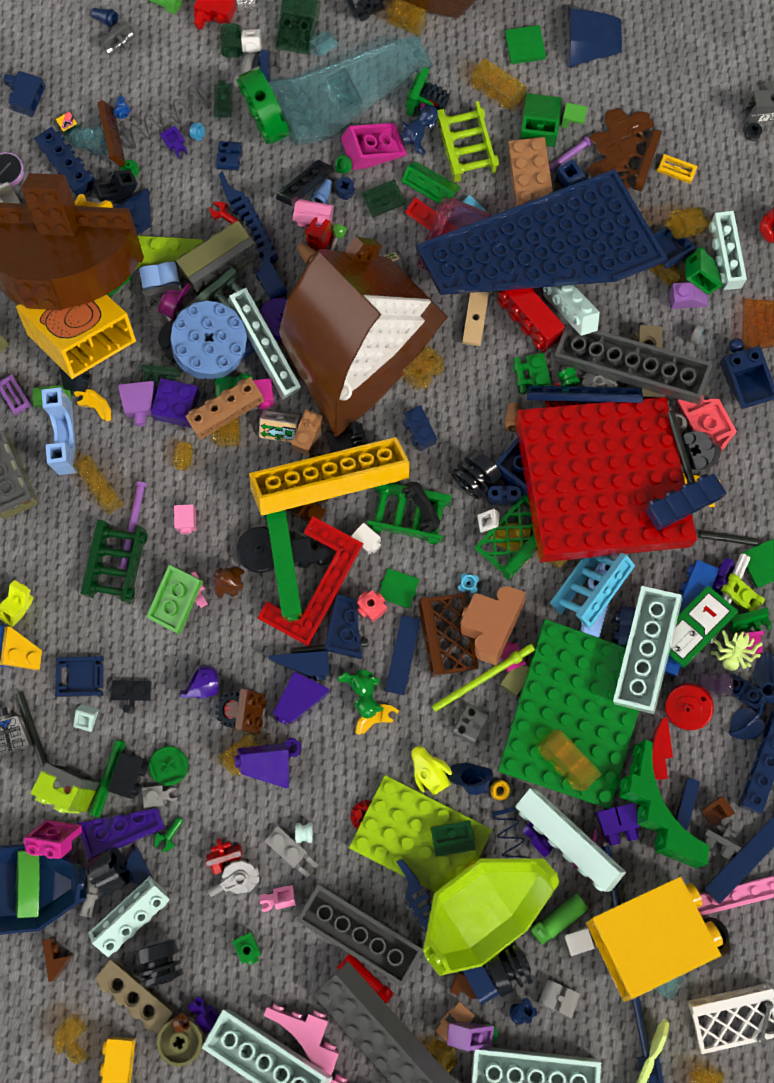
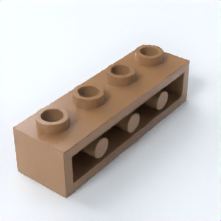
(225, 408)

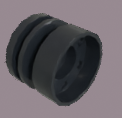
(476, 473)
(158, 963)
(509, 968)

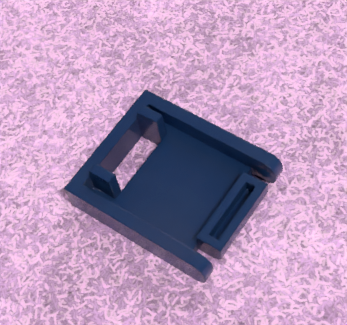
(671, 250)
(84, 676)

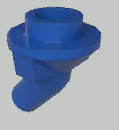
(122, 109)

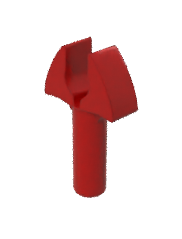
(223, 214)

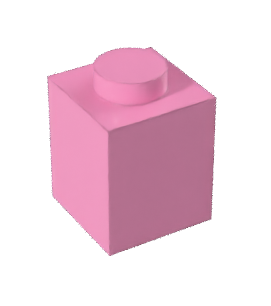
(185, 518)

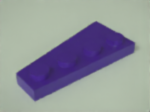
(119, 830)

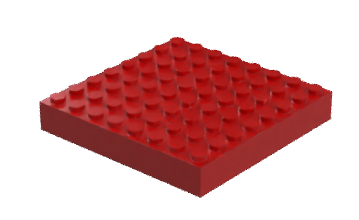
(596, 473)

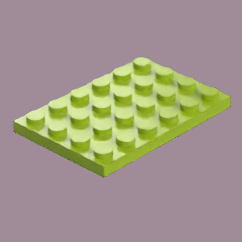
(399, 829)

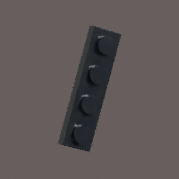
(304, 182)

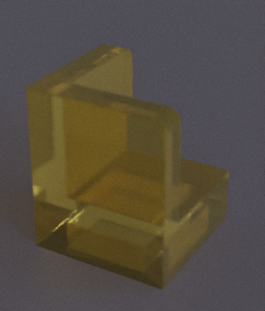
(443, 1054)

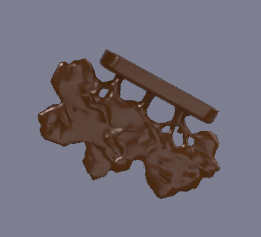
(621, 144)

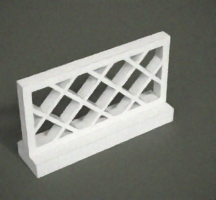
(727, 1001)

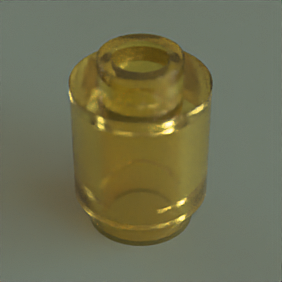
(183, 456)

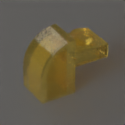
(66, 1037)

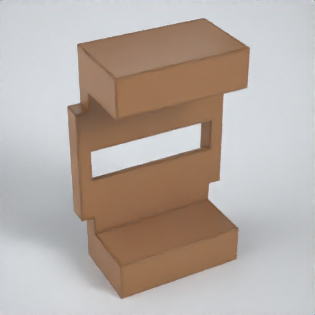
(459, 1013)

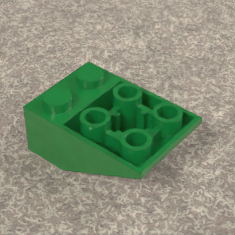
(541, 118)

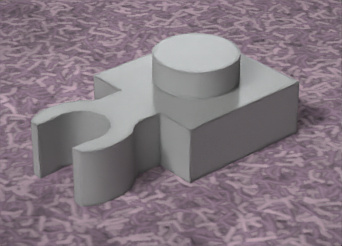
(156, 795)

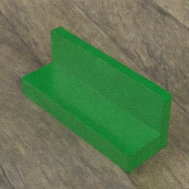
(429, 182)

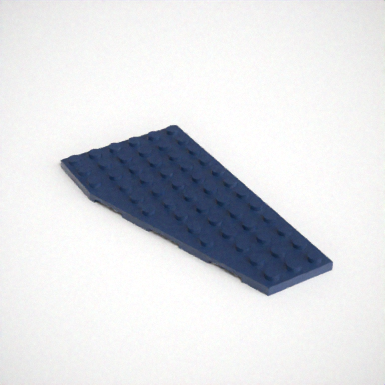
(560, 239)

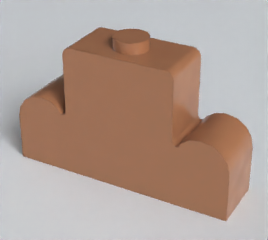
(492, 621)

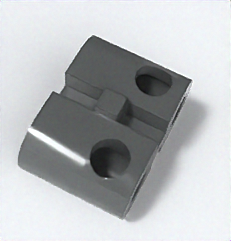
(469, 723)

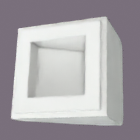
(488, 520)

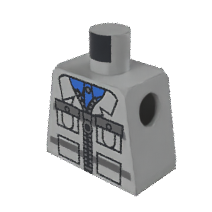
(13, 733)

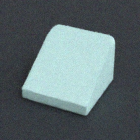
(85, 717)

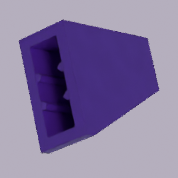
(299, 698)
(264, 763)

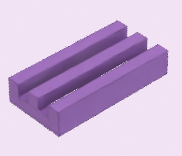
(21, 406)

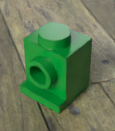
(250, 941)

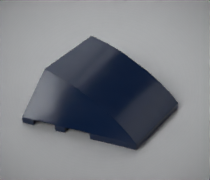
(592, 35)

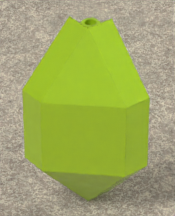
(485, 911)

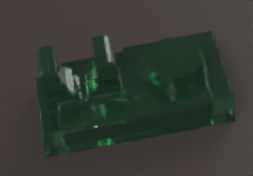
(223, 100)
(156, 371)

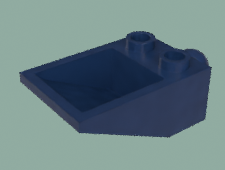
(749, 379)

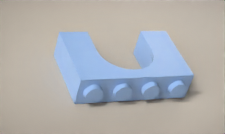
(61, 454)

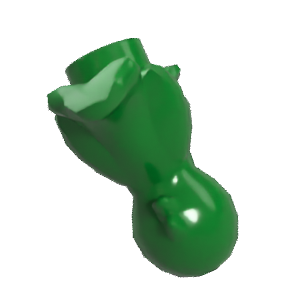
(363, 686)

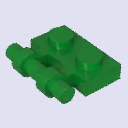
(536, 369)

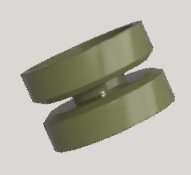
(179, 1053)

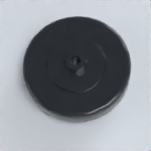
(255, 550)

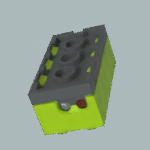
(64, 789)

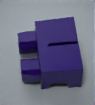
(617, 820)

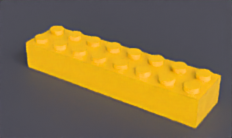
(329, 475)

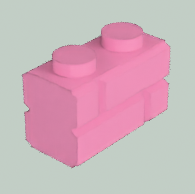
(307, 210)

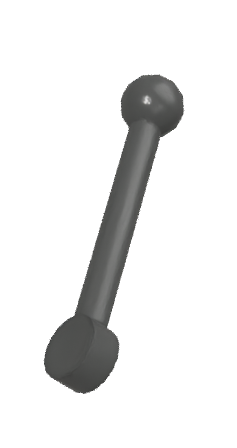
(761, 1038)

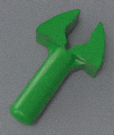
(169, 835)

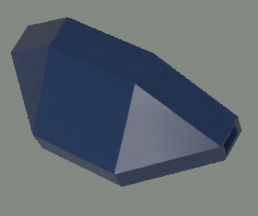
(59, 890)

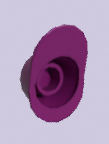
(171, 302)

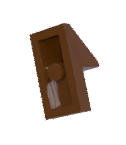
(306, 512)
(54, 964)

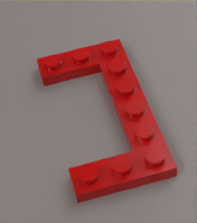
(347, 552)

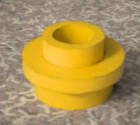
(495, 795)

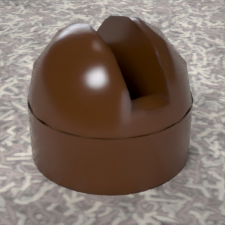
(180, 1023)

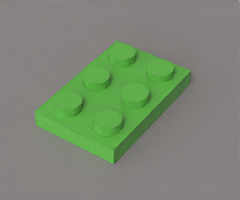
(174, 599)

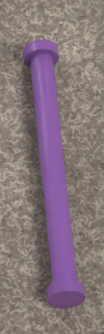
(573, 151)
(133, 521)

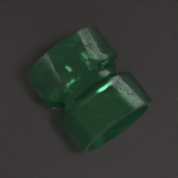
(231, 40)

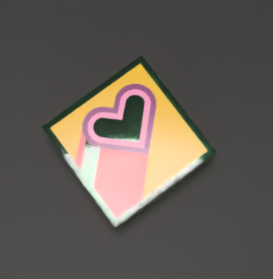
(66, 122)

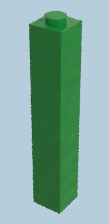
(284, 566)

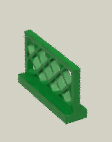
(522, 555)

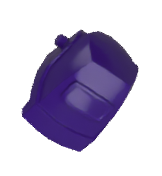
(203, 683)

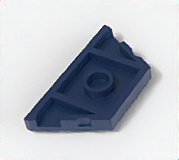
(140, 210)

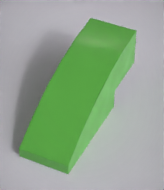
(27, 885)

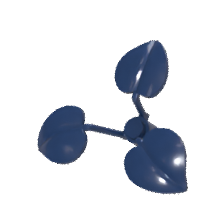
(745, 722)

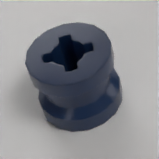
(342, 192)

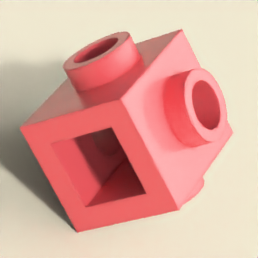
(375, 611)

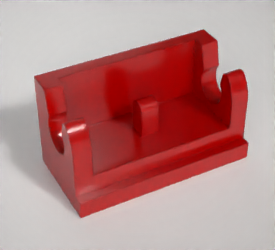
(320, 236)

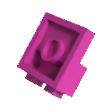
(51, 839)

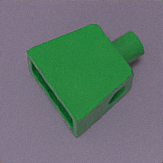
(703, 271)

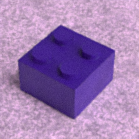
(174, 402)

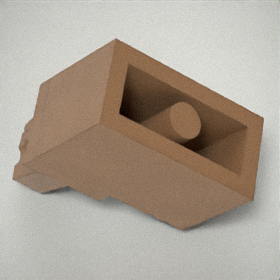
(307, 432)

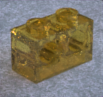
(406, 17)

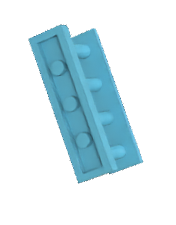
(601, 595)

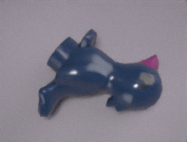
(415, 130)

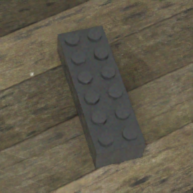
(360, 934)

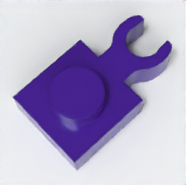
(174, 140)
(725, 570)
(539, 841)
(206, 1015)

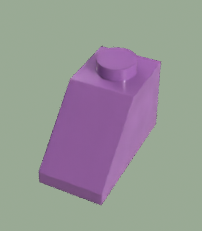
(687, 296)
(470, 1036)

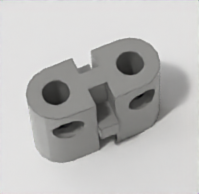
(559, 999)

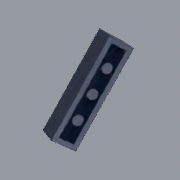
(687, 802)

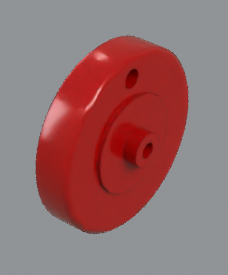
(689, 706)

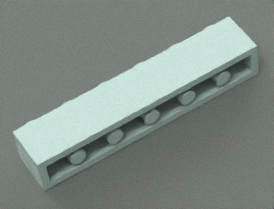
(264, 344)
(570, 840)

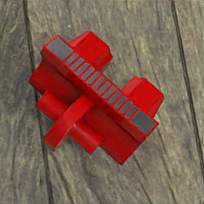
(221, 853)

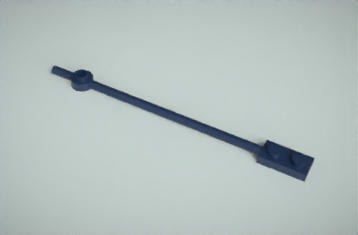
(656, 1073)

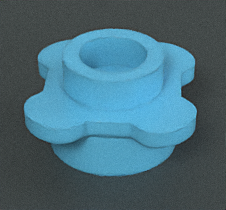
(473, 579)

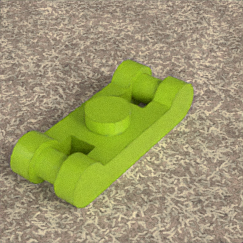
(742, 594)

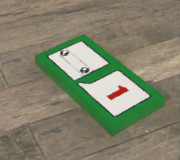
(699, 625)

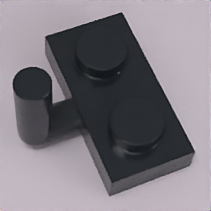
(131, 692)

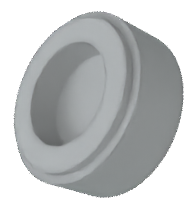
(697, 334)

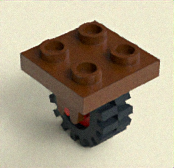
(242, 710)

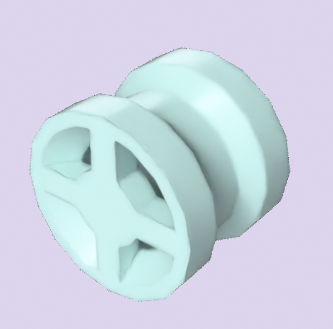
(304, 832)

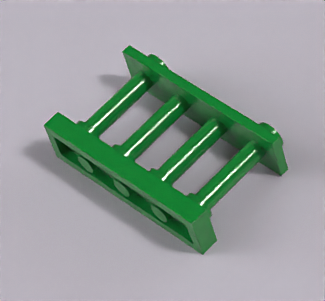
(439, 499)

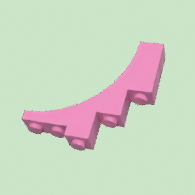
(309, 1035)

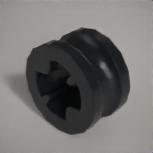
(755, 126)

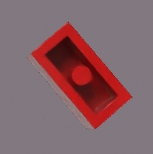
(209, 10)

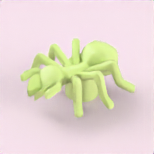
(736, 651)

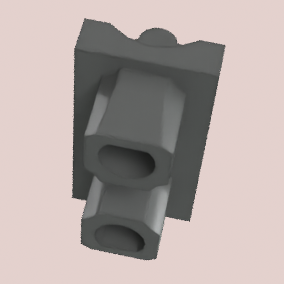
(117, 38)
(729, 845)

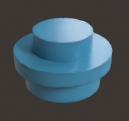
(197, 131)

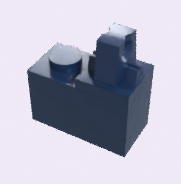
(26, 92)

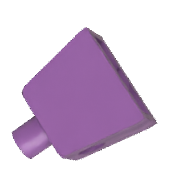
(138, 400)

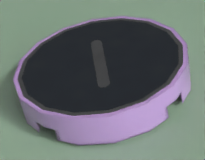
(10, 169)

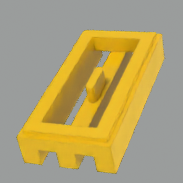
(669, 170)

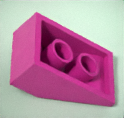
(372, 144)

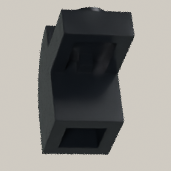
(118, 188)

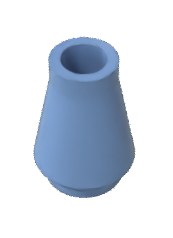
(322, 192)

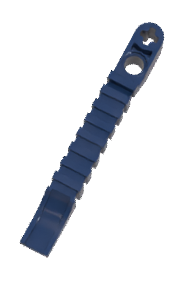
(267, 274)
(477, 977)

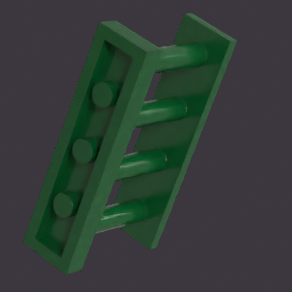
(99, 550)

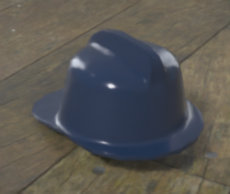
(471, 777)

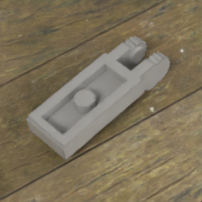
(289, 850)

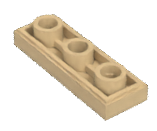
(474, 328)

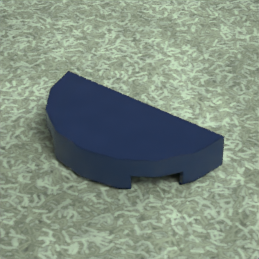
(138, 867)

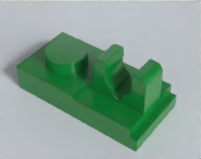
(749, 620)

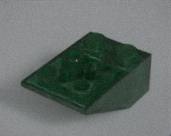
(297, 25)

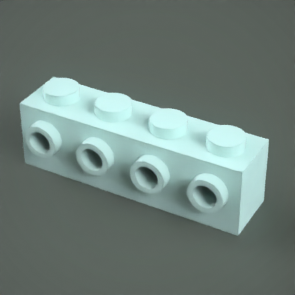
(728, 250)
(573, 307)
(128, 916)

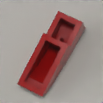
(661, 749)

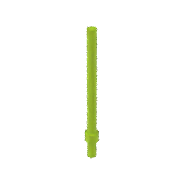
(515, 657)

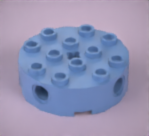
(209, 358)

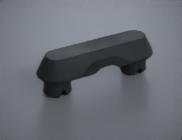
(416, 492)

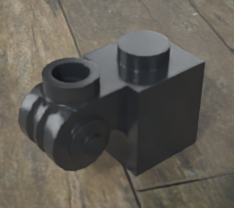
(304, 554)

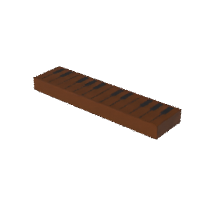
(111, 133)

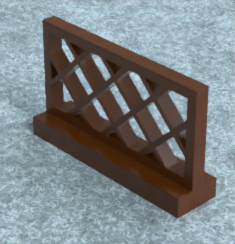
(431, 635)

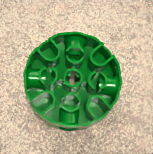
(263, 105)

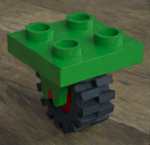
(425, 93)

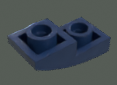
(746, 692)

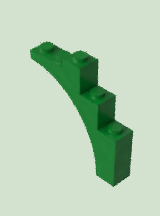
(653, 814)

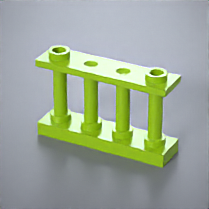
(453, 153)

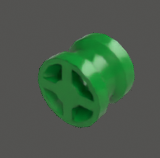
(568, 377)

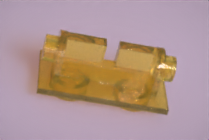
(669, 276)

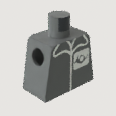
(759, 106)

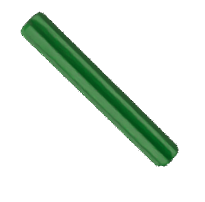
(102, 792)

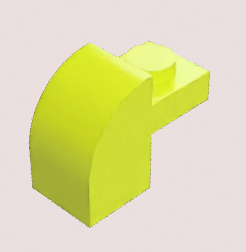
(16, 603)

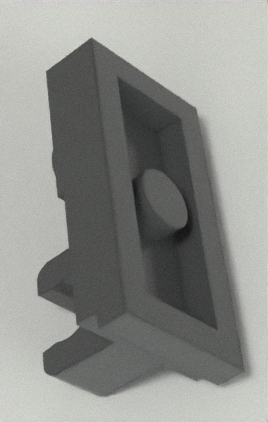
(154, 295)

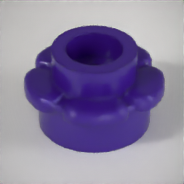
(297, 747)

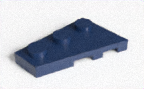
(343, 630)

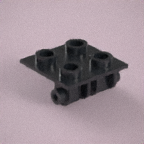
(350, 438)

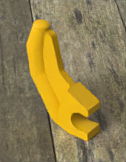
(95, 401)
(364, 724)

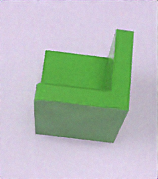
(573, 113)

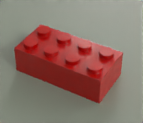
(533, 316)

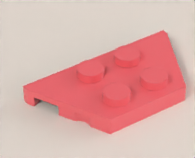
(709, 418)

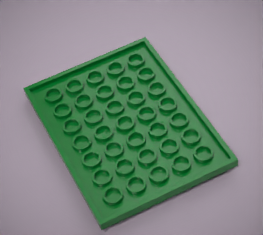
(570, 690)

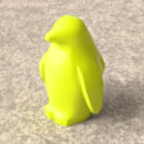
(429, 771)

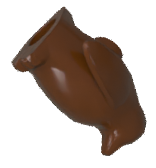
(228, 581)

